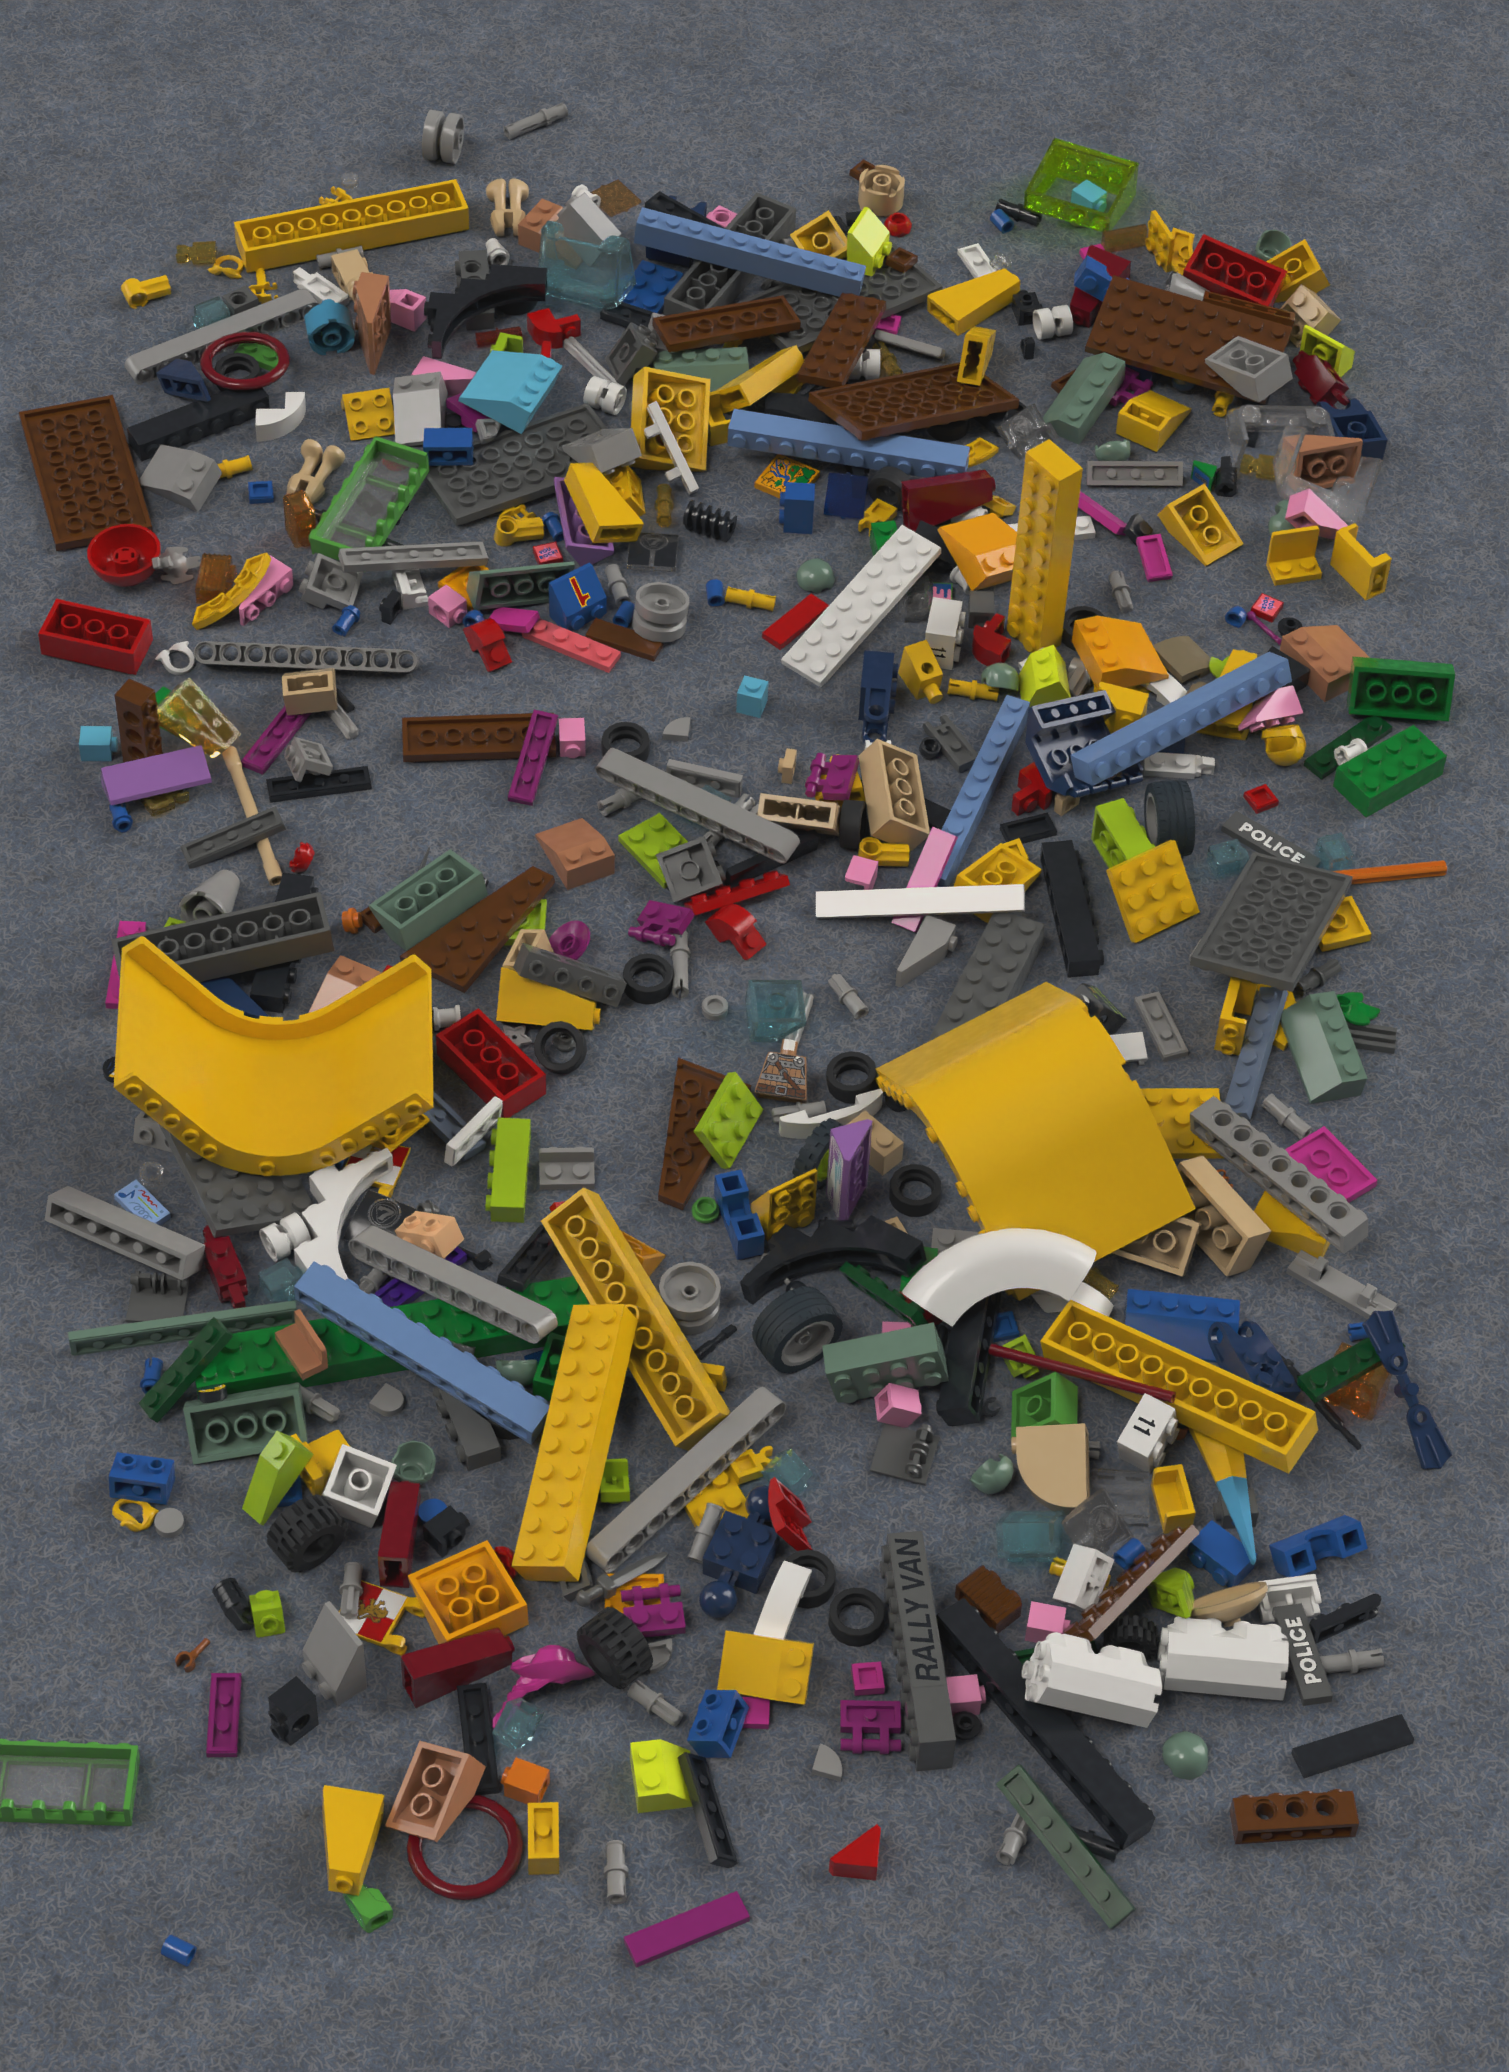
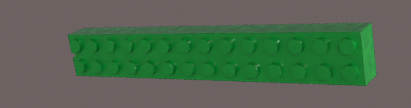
(257, 1361)

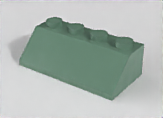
(716, 364)
(1085, 396)
(514, 585)
(429, 899)
(1323, 1048)
(243, 1422)

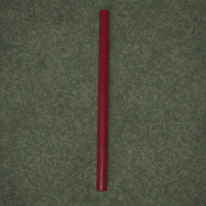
(1082, 1373)

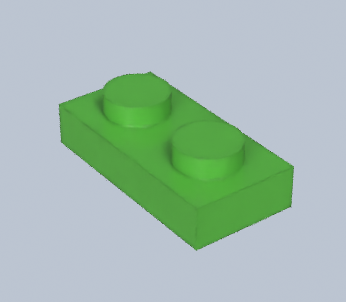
(264, 355)

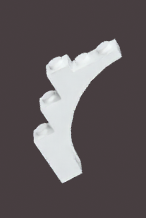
(336, 1195)

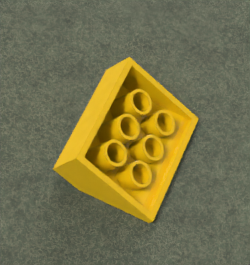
(686, 409)

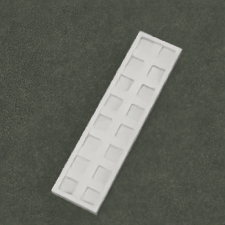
(861, 606)

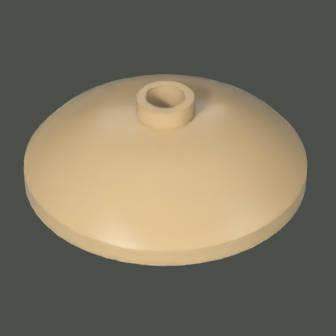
(1229, 1603)

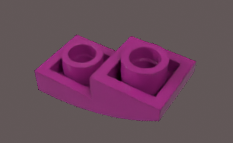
(468, 415)

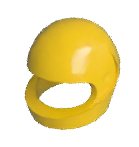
(1284, 744)

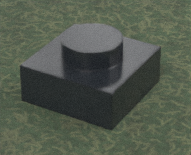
(1136, 528)
(390, 607)

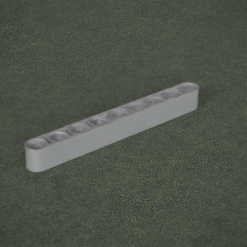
(263, 319)
(295, 651)
(697, 805)
(453, 1284)
(685, 1480)

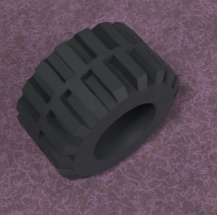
(306, 1533)
(614, 1648)

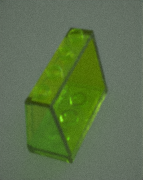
(1076, 165)

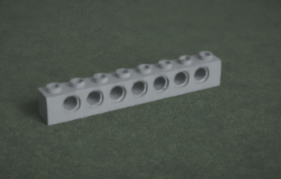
(1279, 1174)

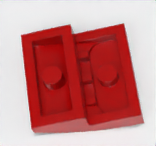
(788, 1515)

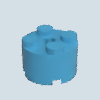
(329, 327)

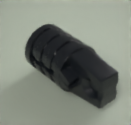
(1226, 478)
(234, 1603)

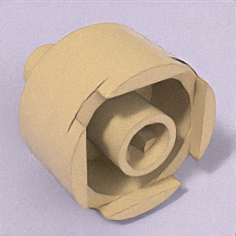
(881, 190)

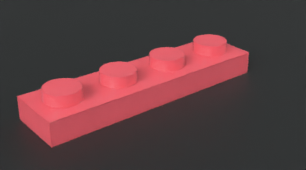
(573, 645)

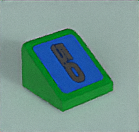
(1204, 473)

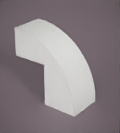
(279, 422)
(1084, 1295)

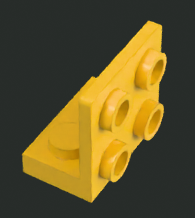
(1160, 241)
(369, 414)
(629, 487)
(1293, 556)
(320, 1465)

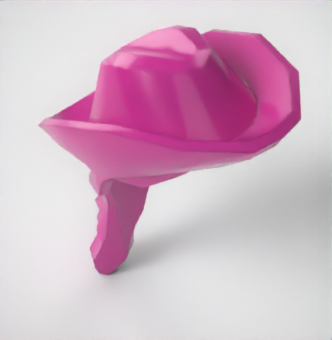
(548, 1665)

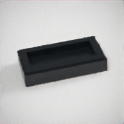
(1029, 828)

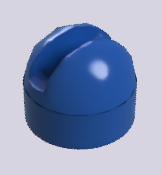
(1236, 616)
(472, 617)

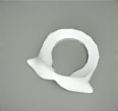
(182, 647)

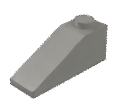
(927, 949)

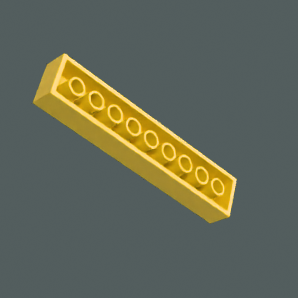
(347, 224)
(1044, 546)
(660, 1352)
(1206, 1395)
(575, 1443)

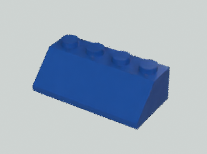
(1180, 1318)

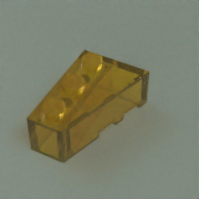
(196, 719)

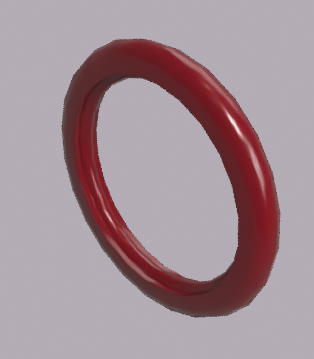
(245, 384)
(484, 1888)

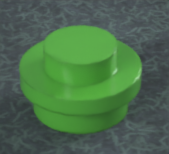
(705, 1210)

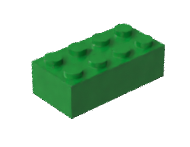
(1400, 688)
(1389, 771)

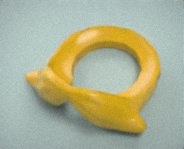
(229, 272)
(129, 1521)

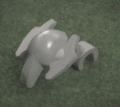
(176, 564)

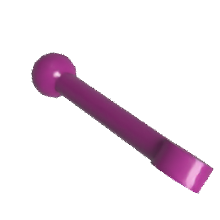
(1252, 617)

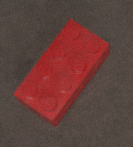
(1234, 272)
(95, 636)
(491, 1063)

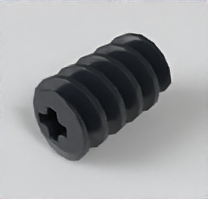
(709, 522)

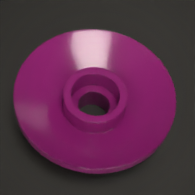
(570, 939)

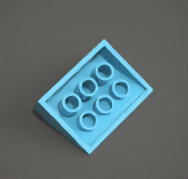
(511, 387)

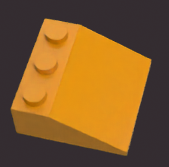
(981, 549)
(1117, 652)
(469, 1595)

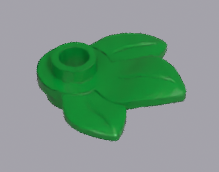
(1355, 1010)

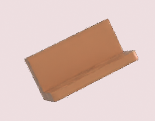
(303, 1346)

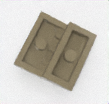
(1183, 658)

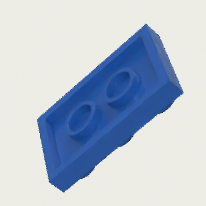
(652, 286)

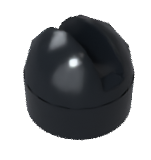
(932, 747)

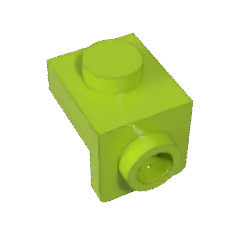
(508, 343)
(1016, 1368)
(615, 1481)
(267, 1613)

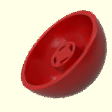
(124, 554)

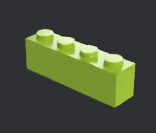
(510, 1170)

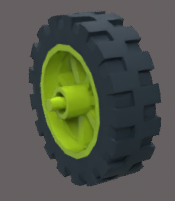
(816, 1152)

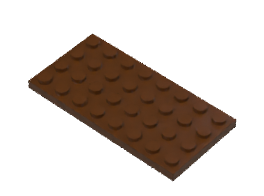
(1174, 332)
(910, 402)
(83, 469)

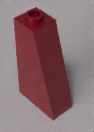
(1085, 306)
(944, 496)
(399, 1534)
(443, 1667)

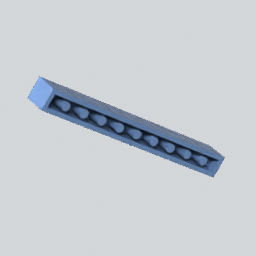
(748, 253)
(839, 446)
(1180, 718)
(983, 780)
(422, 1351)

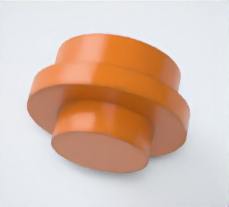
(351, 920)

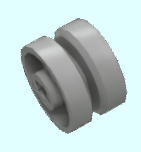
(442, 136)
(660, 612)
(691, 1296)

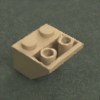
(1309, 311)
(310, 691)

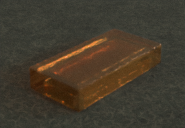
(1124, 238)

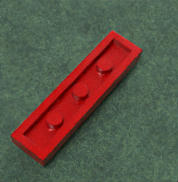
(747, 889)

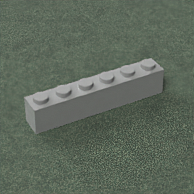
(124, 1232)

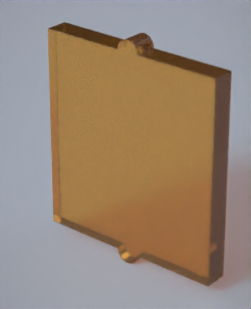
(616, 198)

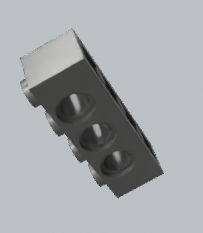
(475, 266)
(569, 975)

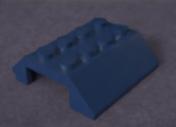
(1064, 728)

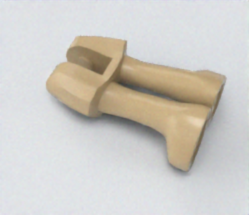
(502, 217)
(313, 454)

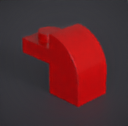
(544, 327)
(488, 640)
(989, 644)
(1032, 791)
(736, 925)

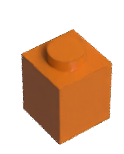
(525, 1781)

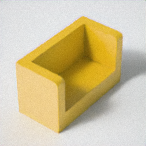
(717, 423)
(1172, 1497)
(543, 1838)

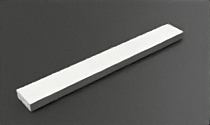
(920, 901)

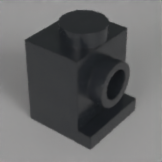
(1023, 303)
(445, 1530)

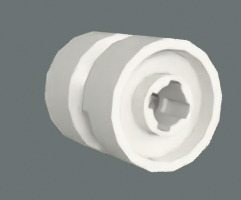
(1052, 322)
(867, 365)
(605, 395)
(282, 1238)

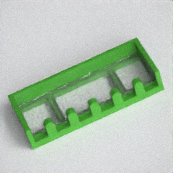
(371, 498)
(68, 1782)

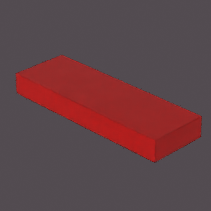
(794, 621)

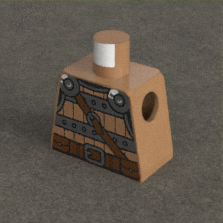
(784, 1075)

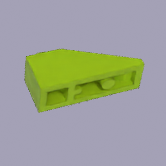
(274, 1475)
(1172, 1592)

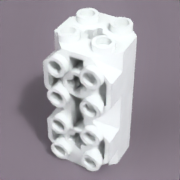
(1234, 1662)
(1104, 1685)

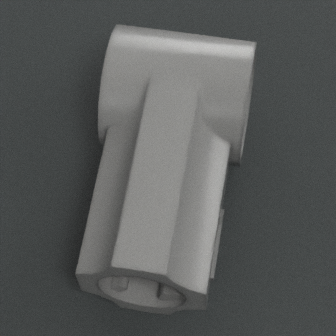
(1077, 677)

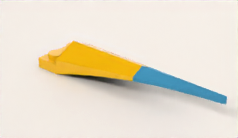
(1229, 1474)

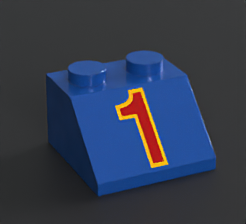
(577, 598)

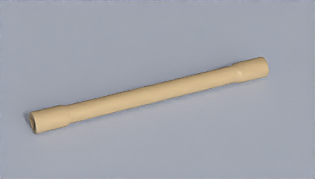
(234, 766)

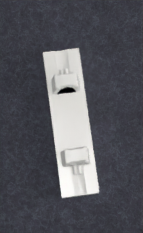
(662, 428)

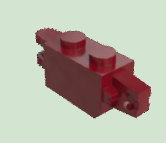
(1320, 379)
(224, 1269)

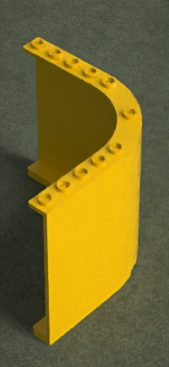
(270, 1089)
(1042, 1124)

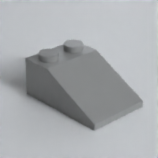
(1251, 368)
(418, 404)
(605, 449)
(181, 476)
(335, 1657)

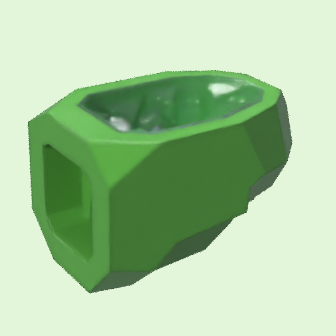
(369, 1908)

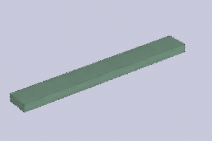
(179, 1328)

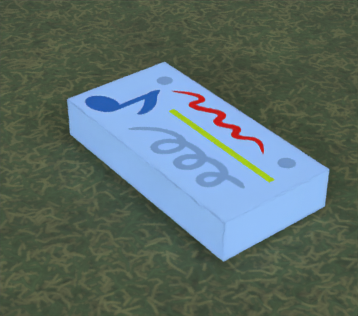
(142, 1203)

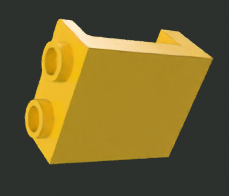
(1357, 565)
(1231, 1029)

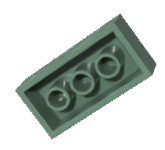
(899, 1357)

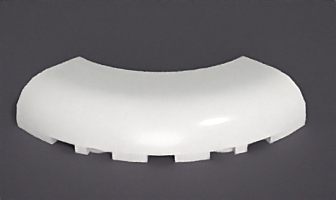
(999, 1263)

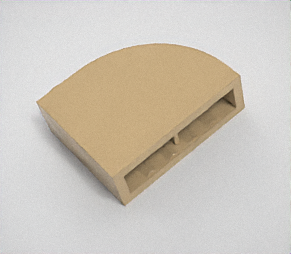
(800, 813)
(1054, 1463)

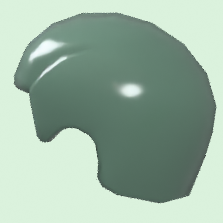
(1271, 244)
(1113, 451)
(815, 575)
(1000, 676)
(518, 1370)
(414, 1462)
(993, 1475)
(1185, 1755)

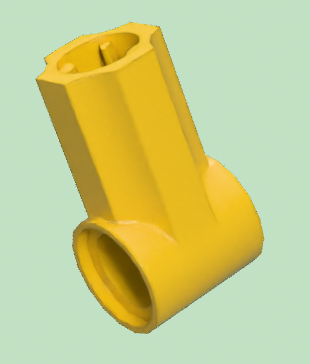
(139, 293)
(517, 530)
(885, 853)

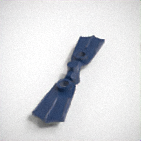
(1388, 1344)

